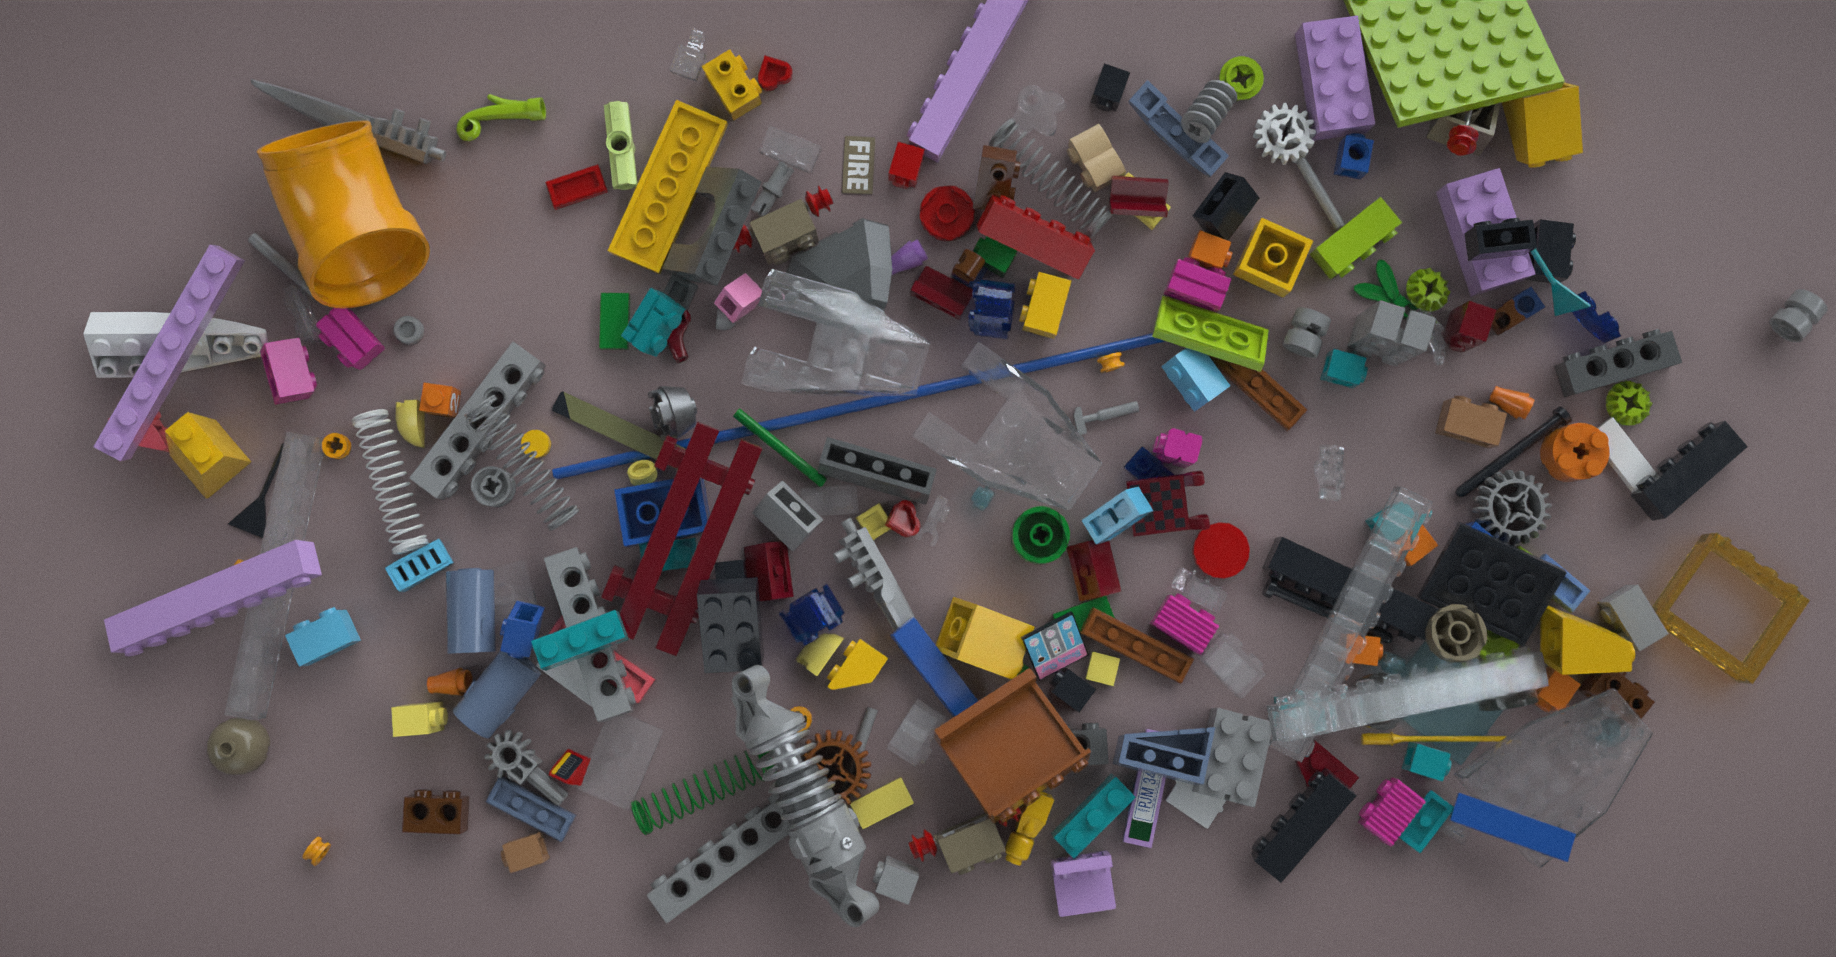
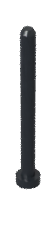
(1560, 417)
(1271, 588)

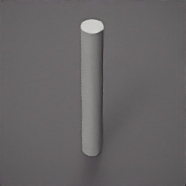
(1320, 193)
(278, 260)
(863, 736)

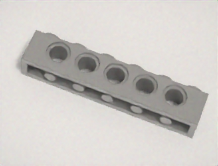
(428, 473)
(559, 568)
(671, 903)

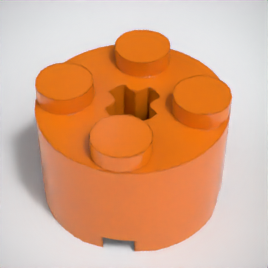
(1590, 456)

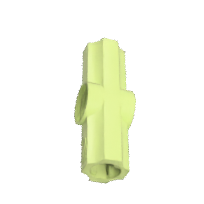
(619, 129)

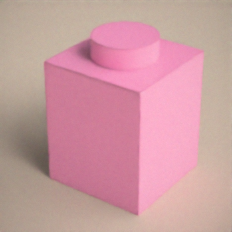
(739, 298)

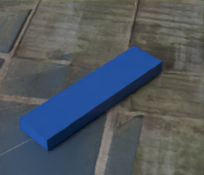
(933, 667)
(1512, 827)

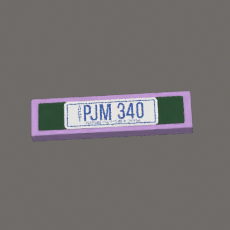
(1144, 808)

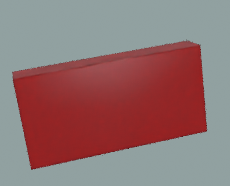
(576, 187)

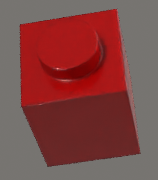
(906, 165)

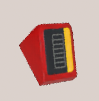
(570, 768)

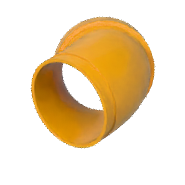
(343, 214)

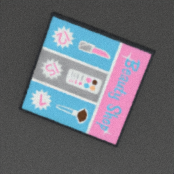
(1054, 645)

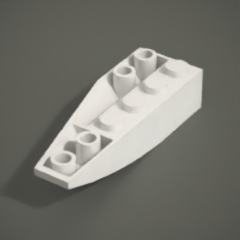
(123, 339)

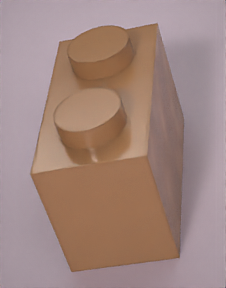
(1471, 422)

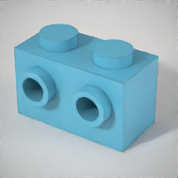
(1195, 377)
(322, 637)

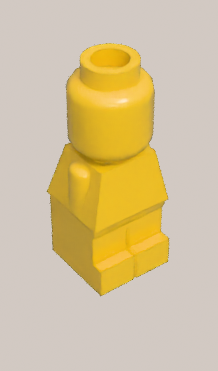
(1028, 826)

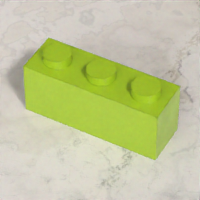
(1356, 239)

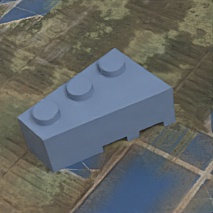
(1168, 754)

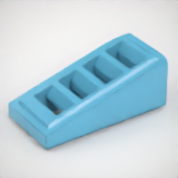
(398, 579)

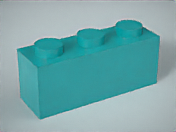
(579, 640)
(1093, 815)

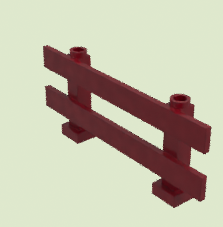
(691, 466)

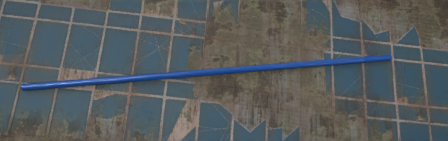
(867, 403)

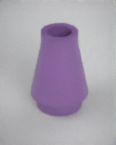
(908, 257)

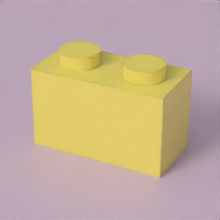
(418, 719)

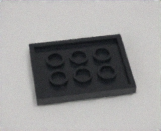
(1493, 580)

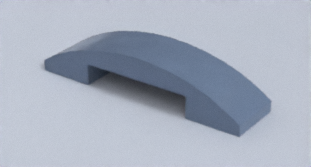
(1166, 124)

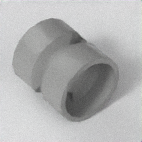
(1799, 315)
(1306, 342)

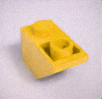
(859, 668)

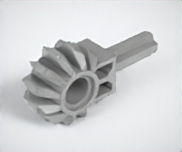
(524, 766)

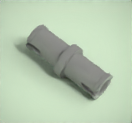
(772, 189)

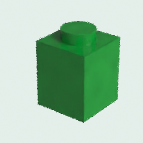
(997, 255)

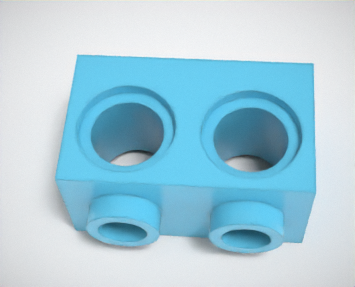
(1117, 515)

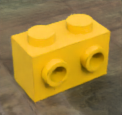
(732, 84)
(1046, 305)

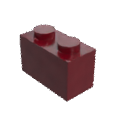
(1468, 326)

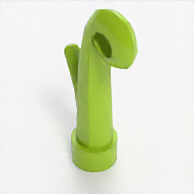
(505, 109)

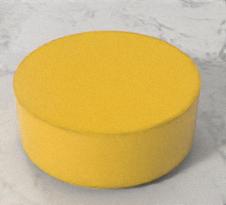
(538, 441)

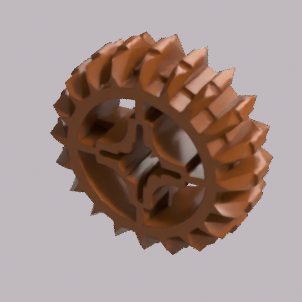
(844, 775)

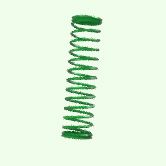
(645, 825)

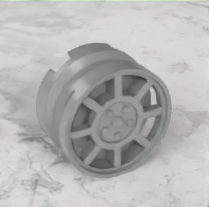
(493, 486)

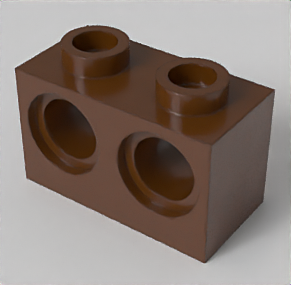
(436, 818)

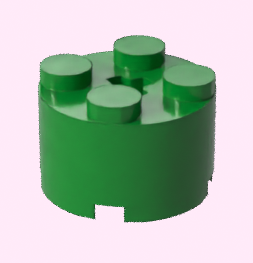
(1048, 521)

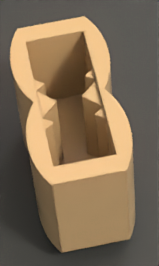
(1095, 157)

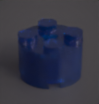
(993, 309)
(812, 614)

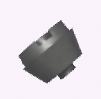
(672, 411)

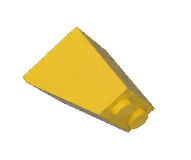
(1545, 126)
(204, 452)
(983, 638)
(1582, 647)

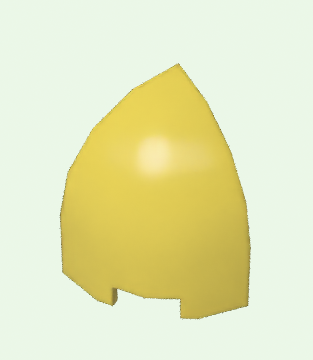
(411, 422)
(818, 653)

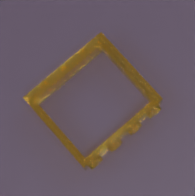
(1766, 577)

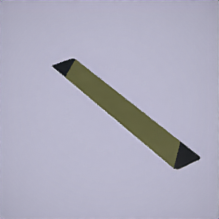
(608, 425)

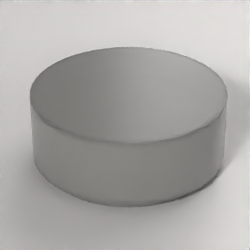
(408, 330)

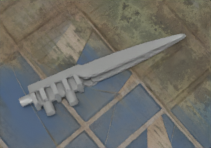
(388, 133)
(874, 572)

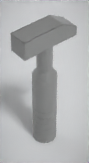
(1102, 415)

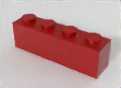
(1035, 236)

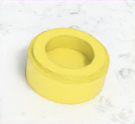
(642, 472)

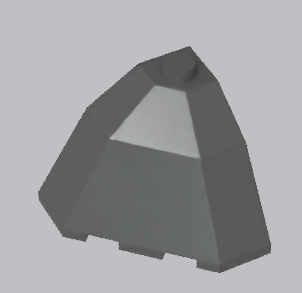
(851, 261)

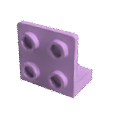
(1083, 883)

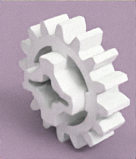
(1296, 138)

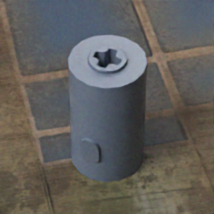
(470, 611)
(496, 693)

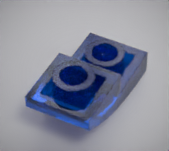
(1601, 326)
(1146, 465)

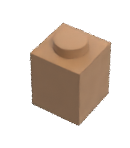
(524, 852)

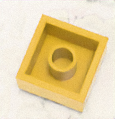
(1272, 257)

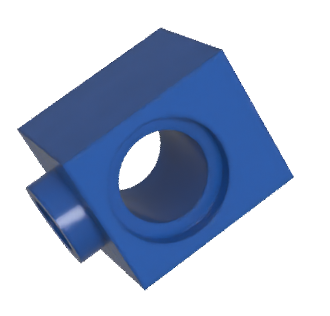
(1349, 167)

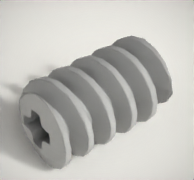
(1208, 110)

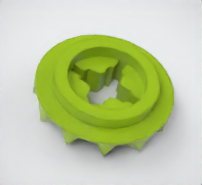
(1246, 67)
(1417, 288)
(1617, 406)

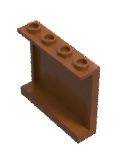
(1011, 747)

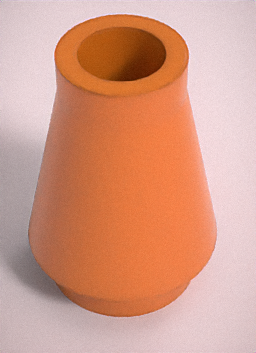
(1513, 402)
(451, 682)

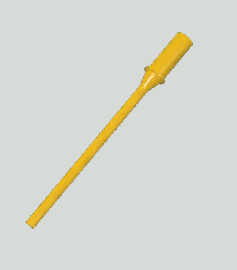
(1391, 739)

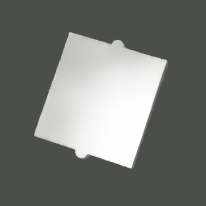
(1195, 805)

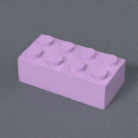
(1335, 77)
(1474, 201)

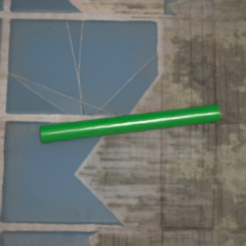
(779, 447)

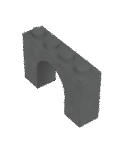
(707, 257)

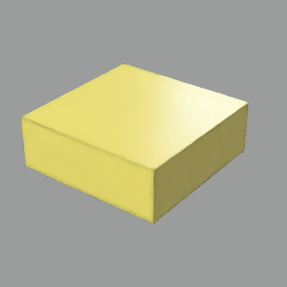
(874, 521)
(1102, 668)

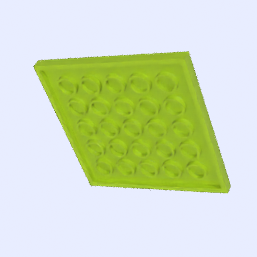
(1453, 54)

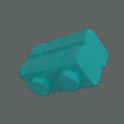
(653, 322)

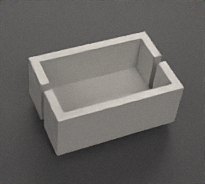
(1379, 333)
(1235, 757)

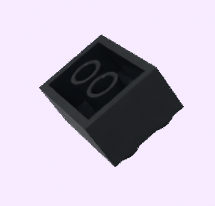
(730, 624)

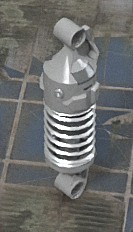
(820, 824)

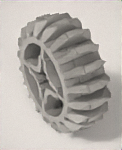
(1504, 517)

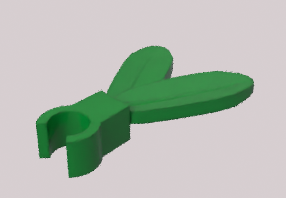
(1387, 292)

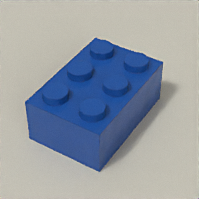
(642, 505)

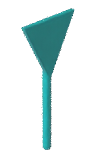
(1563, 298)

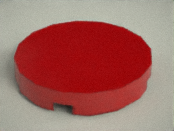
(947, 213)
(1221, 550)

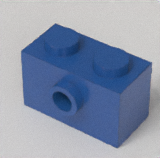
(521, 628)

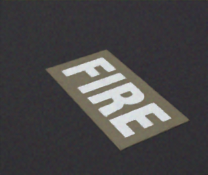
(858, 165)

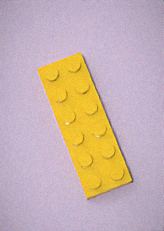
(667, 187)

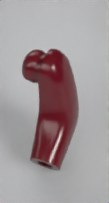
(675, 340)

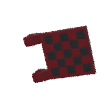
(1169, 504)

